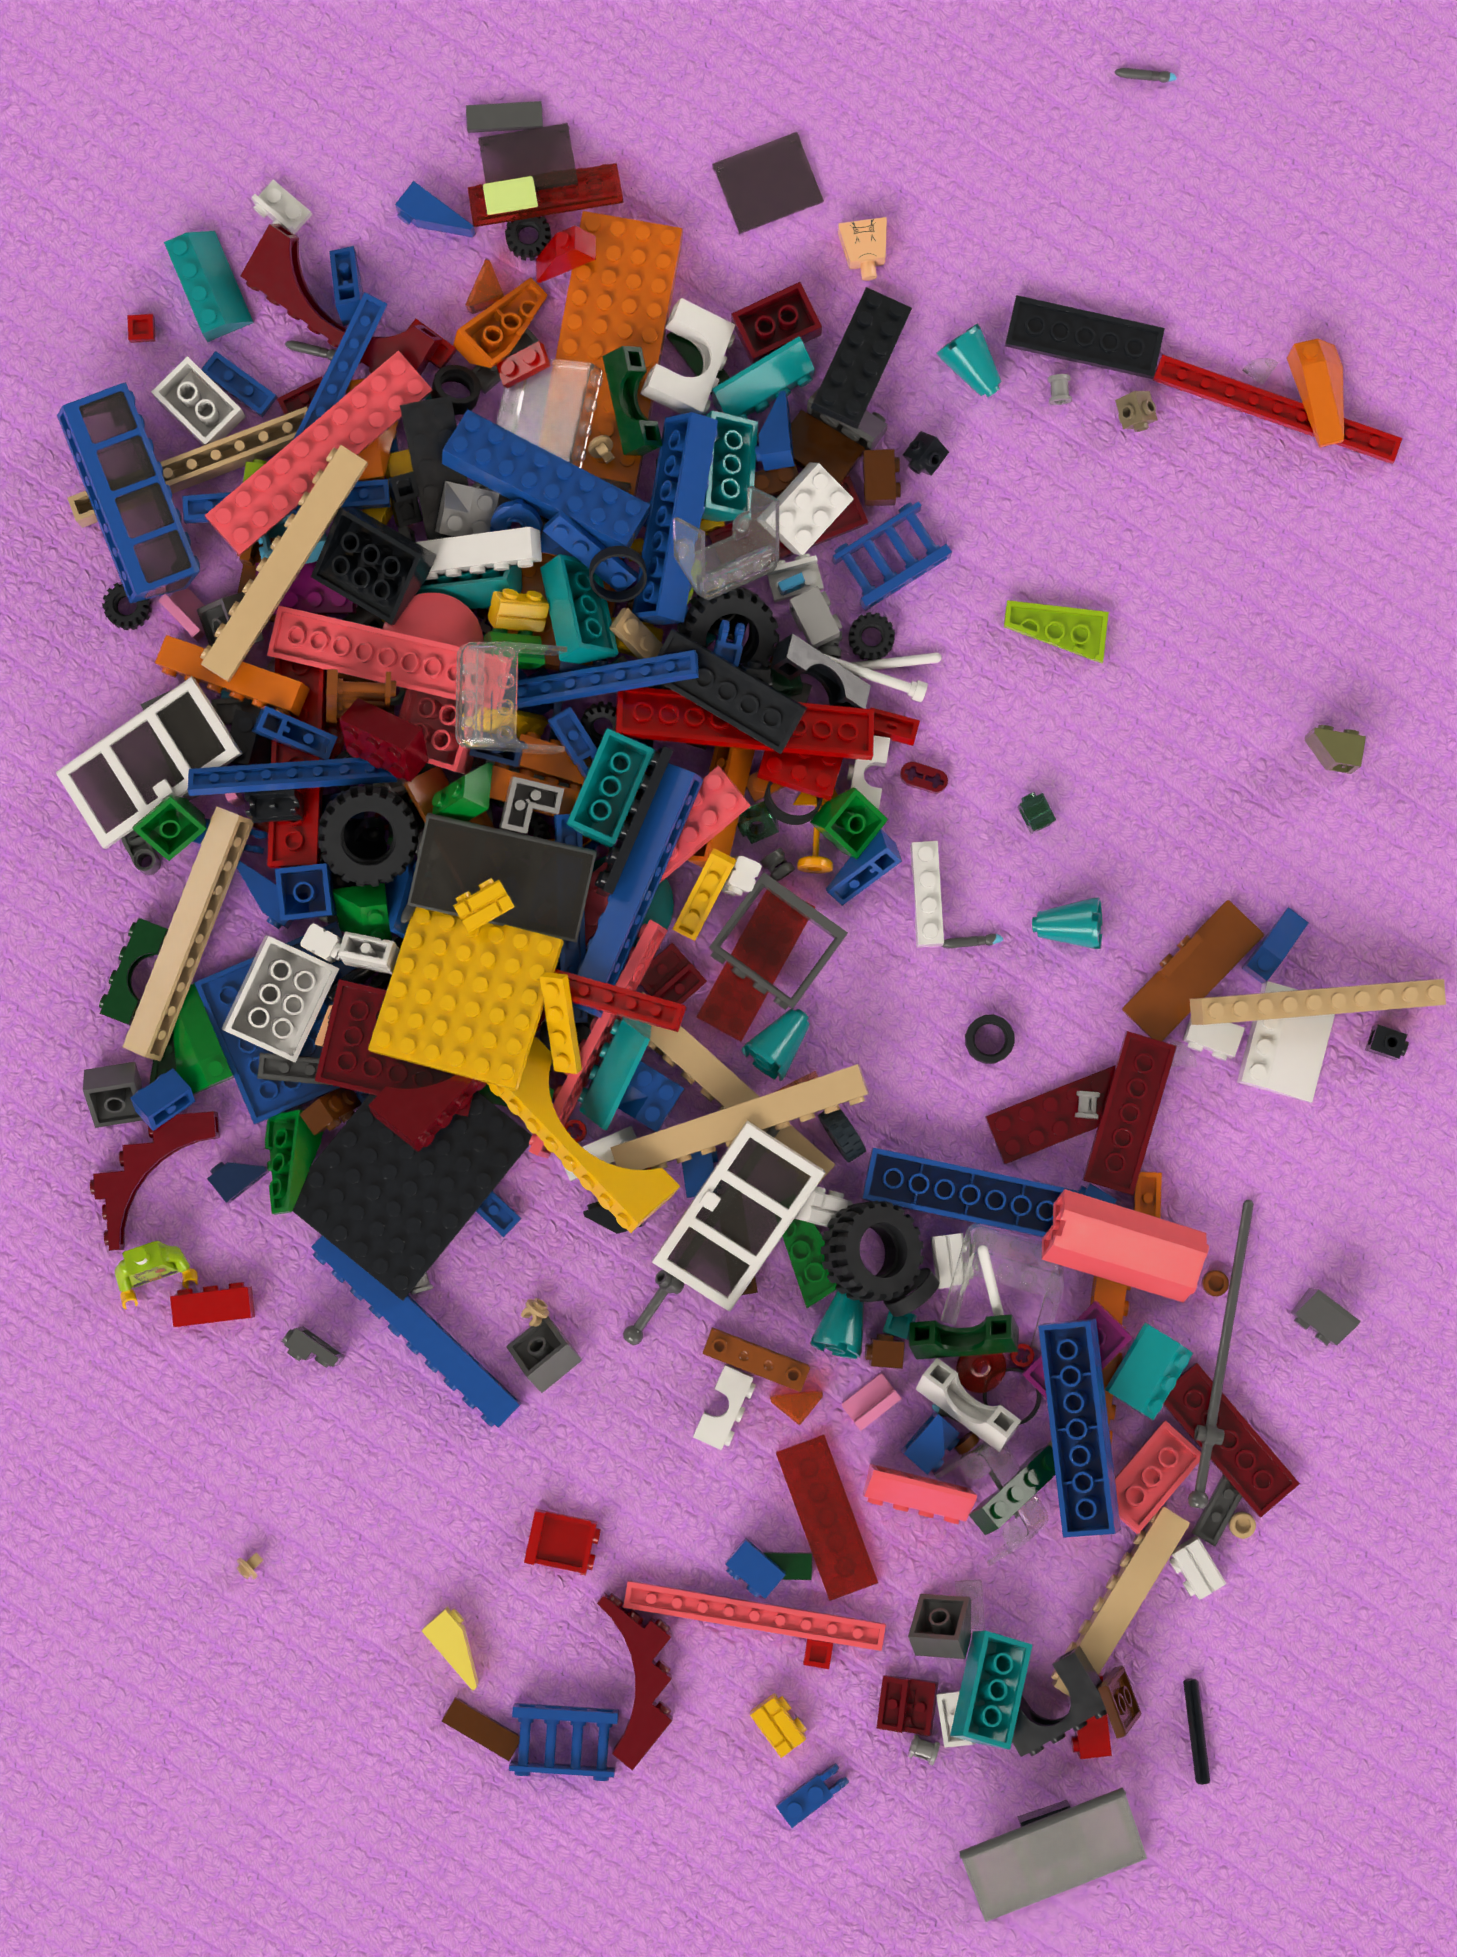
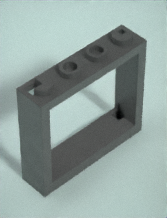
(801, 907)

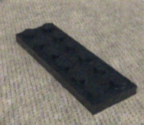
(1084, 337)
(861, 358)
(427, 430)
(736, 695)
(619, 854)

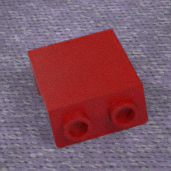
(562, 1541)

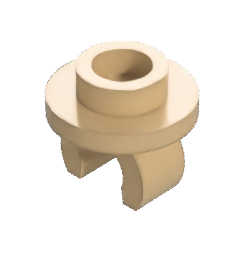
(601, 447)
(537, 1309)
(247, 1568)

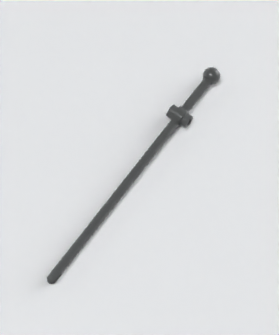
(667, 1284)
(1209, 1433)

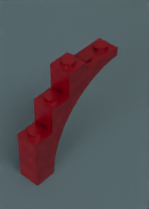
(139, 1161)
(651, 1677)

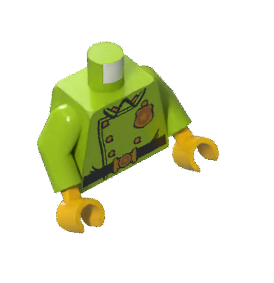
(150, 1264)

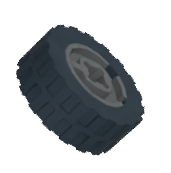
(842, 1134)

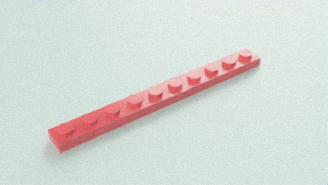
(754, 1615)

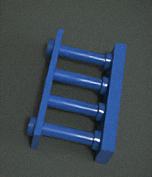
(893, 581)
(552, 1716)

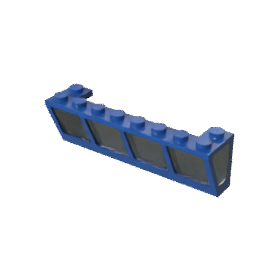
(129, 493)

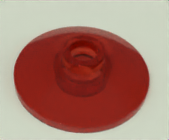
(970, 1373)

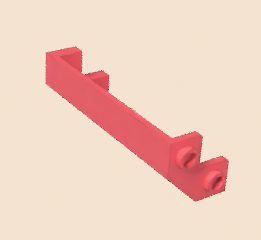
(1125, 1246)

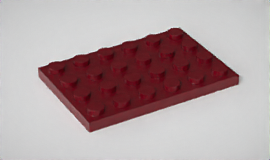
(345, 1050)

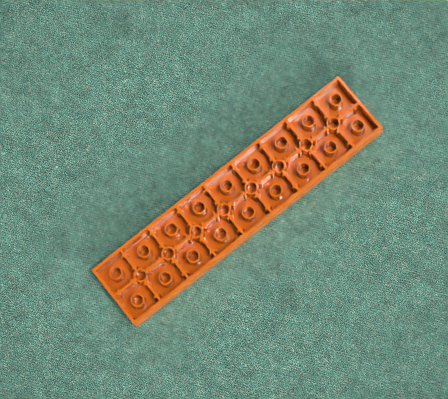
(609, 305)

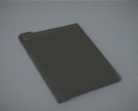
(534, 152)
(768, 182)

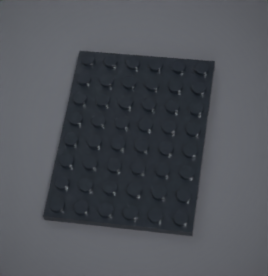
(405, 1206)

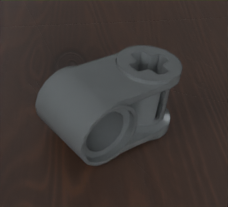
(139, 849)

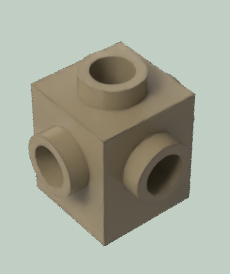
(1136, 410)

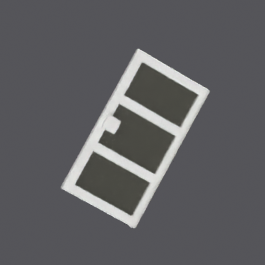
(147, 761)
(738, 1216)

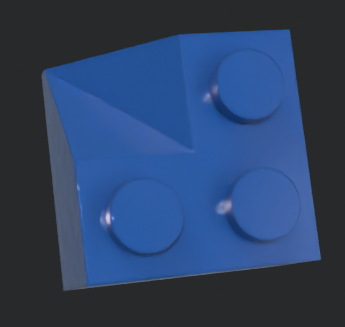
(305, 892)
(650, 1097)
(930, 1442)

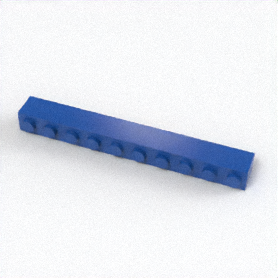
(639, 878)
(423, 1336)

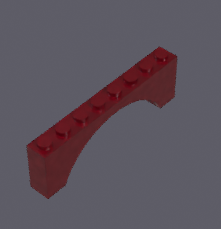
(278, 274)
(423, 1111)

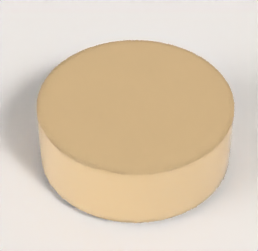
(1242, 1525)

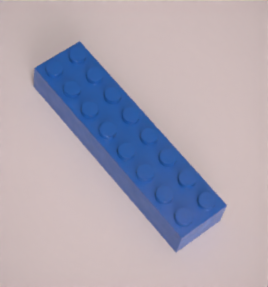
(543, 480)
(680, 493)
(960, 1192)
(1079, 1428)

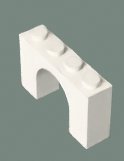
(712, 338)

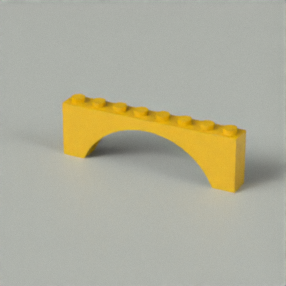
(624, 1192)

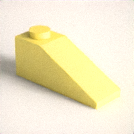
(451, 1640)

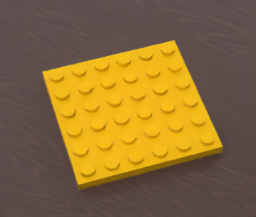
(465, 997)

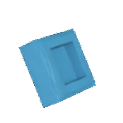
(791, 584)

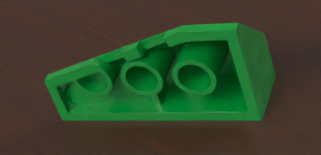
(197, 1048)
(291, 1156)

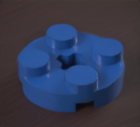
(515, 511)

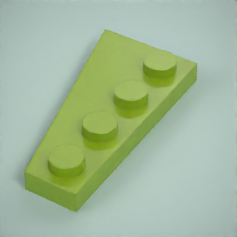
(1063, 627)

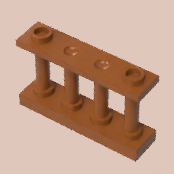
(343, 693)
(756, 1359)

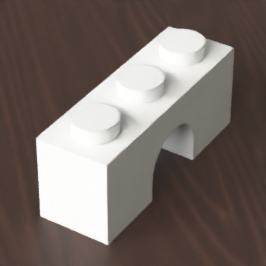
(856, 771)
(717, 1429)

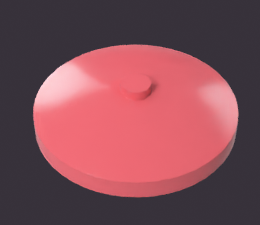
(438, 619)

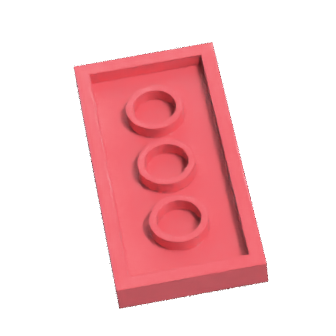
(1154, 1475)

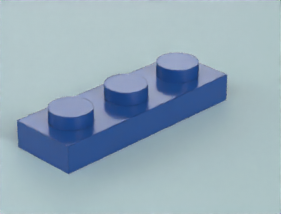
(239, 384)

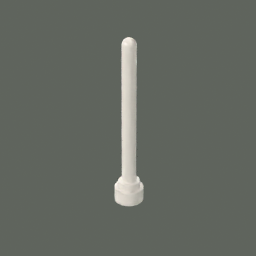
(900, 661)
(914, 689)
(990, 1280)

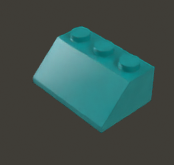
(1149, 1371)

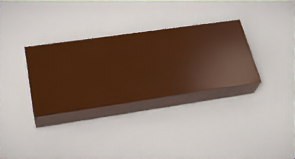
(481, 1729)

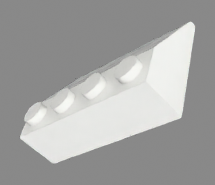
(280, 998)
(1286, 1052)

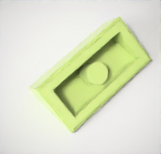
(510, 195)

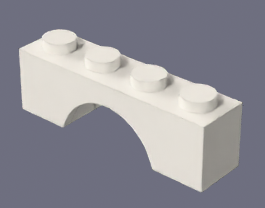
(927, 894)
(944, 1389)

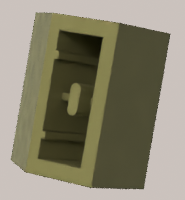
(1336, 749)

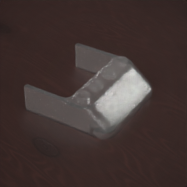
(489, 696)
(1015, 1263)

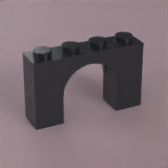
(1082, 1684)

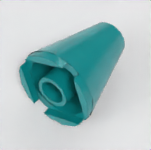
(972, 361)
(1072, 923)
(778, 1044)
(841, 1328)

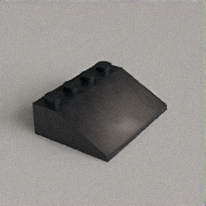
(372, 564)

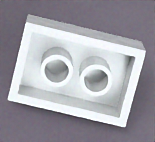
(198, 403)
(809, 507)

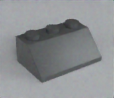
(868, 433)

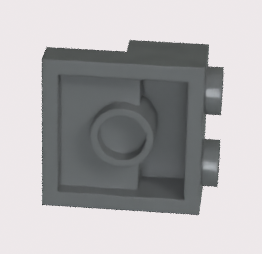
(305, 1344)

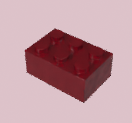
(776, 322)
(384, 740)

